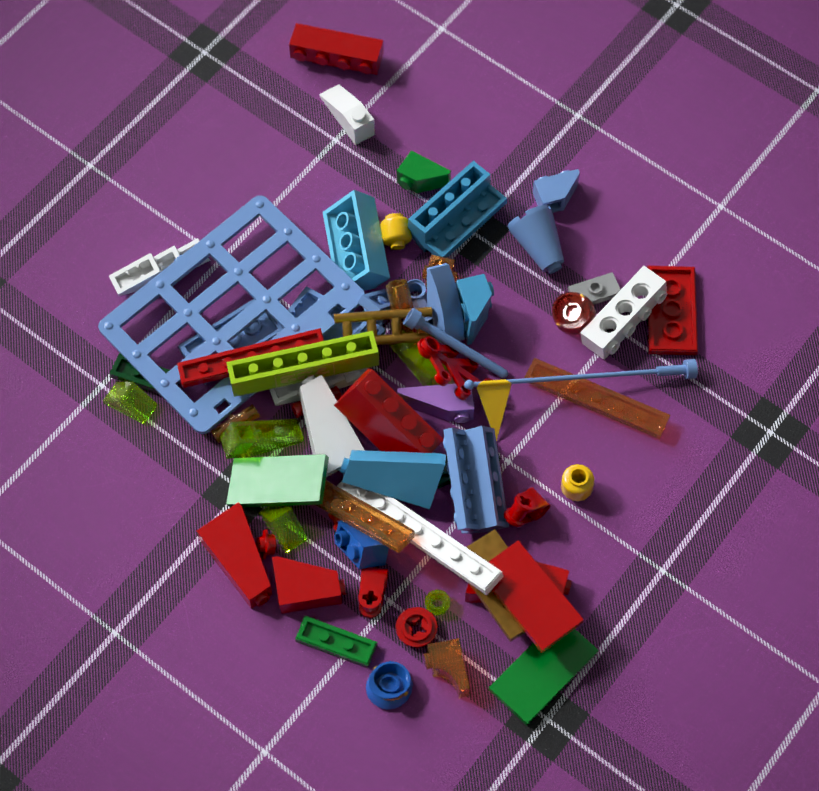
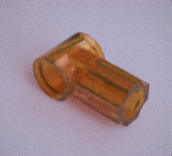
(399, 296)

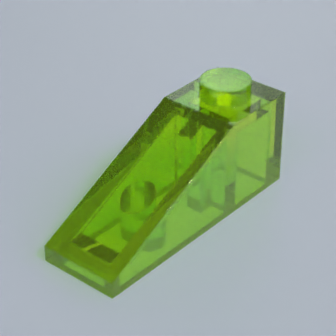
(419, 366)
(257, 437)

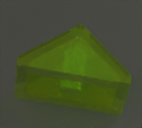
(131, 401)
(284, 526)

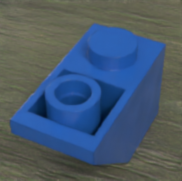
(359, 547)

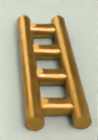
(394, 315)

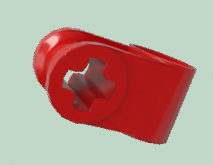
(526, 508)
(372, 587)

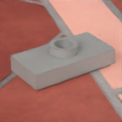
(598, 288)

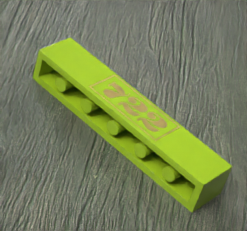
(301, 362)

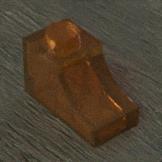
(447, 662)

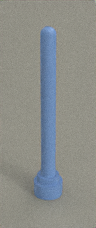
(416, 320)

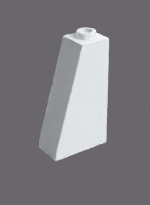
(325, 424)

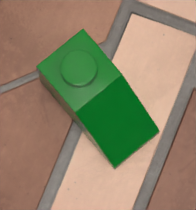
(421, 174)

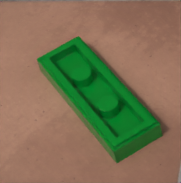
(336, 641)

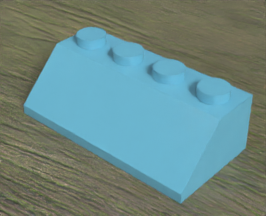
(357, 239)

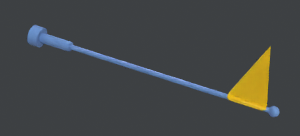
(496, 392)

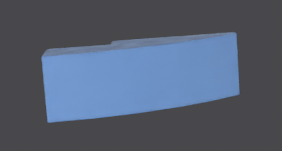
(445, 301)

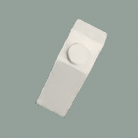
(349, 113)

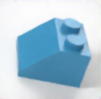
(475, 301)

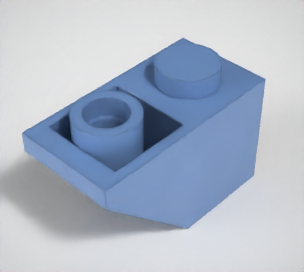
(556, 189)

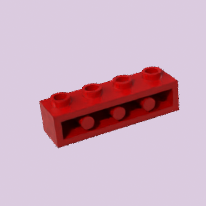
(336, 49)

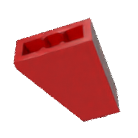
(306, 585)

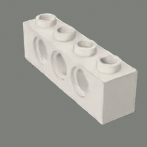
(642, 283)

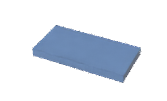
(259, 331)

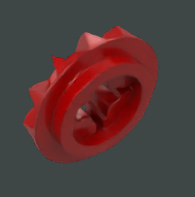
(413, 616)

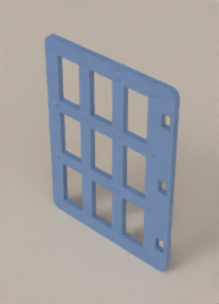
(202, 413)

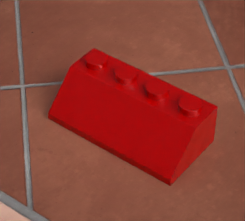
(386, 417)

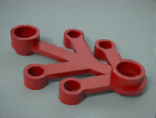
(457, 367)

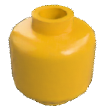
(395, 231)
(577, 482)

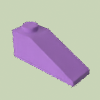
(439, 402)

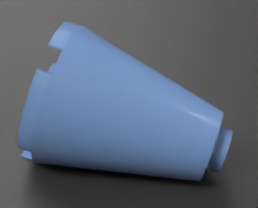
(539, 237)

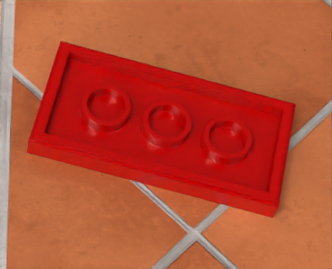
(674, 321)
(533, 598)

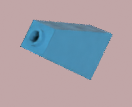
(398, 475)

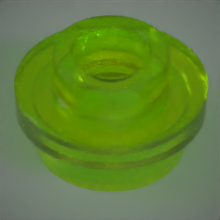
(437, 595)

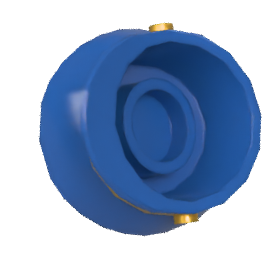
(389, 685)

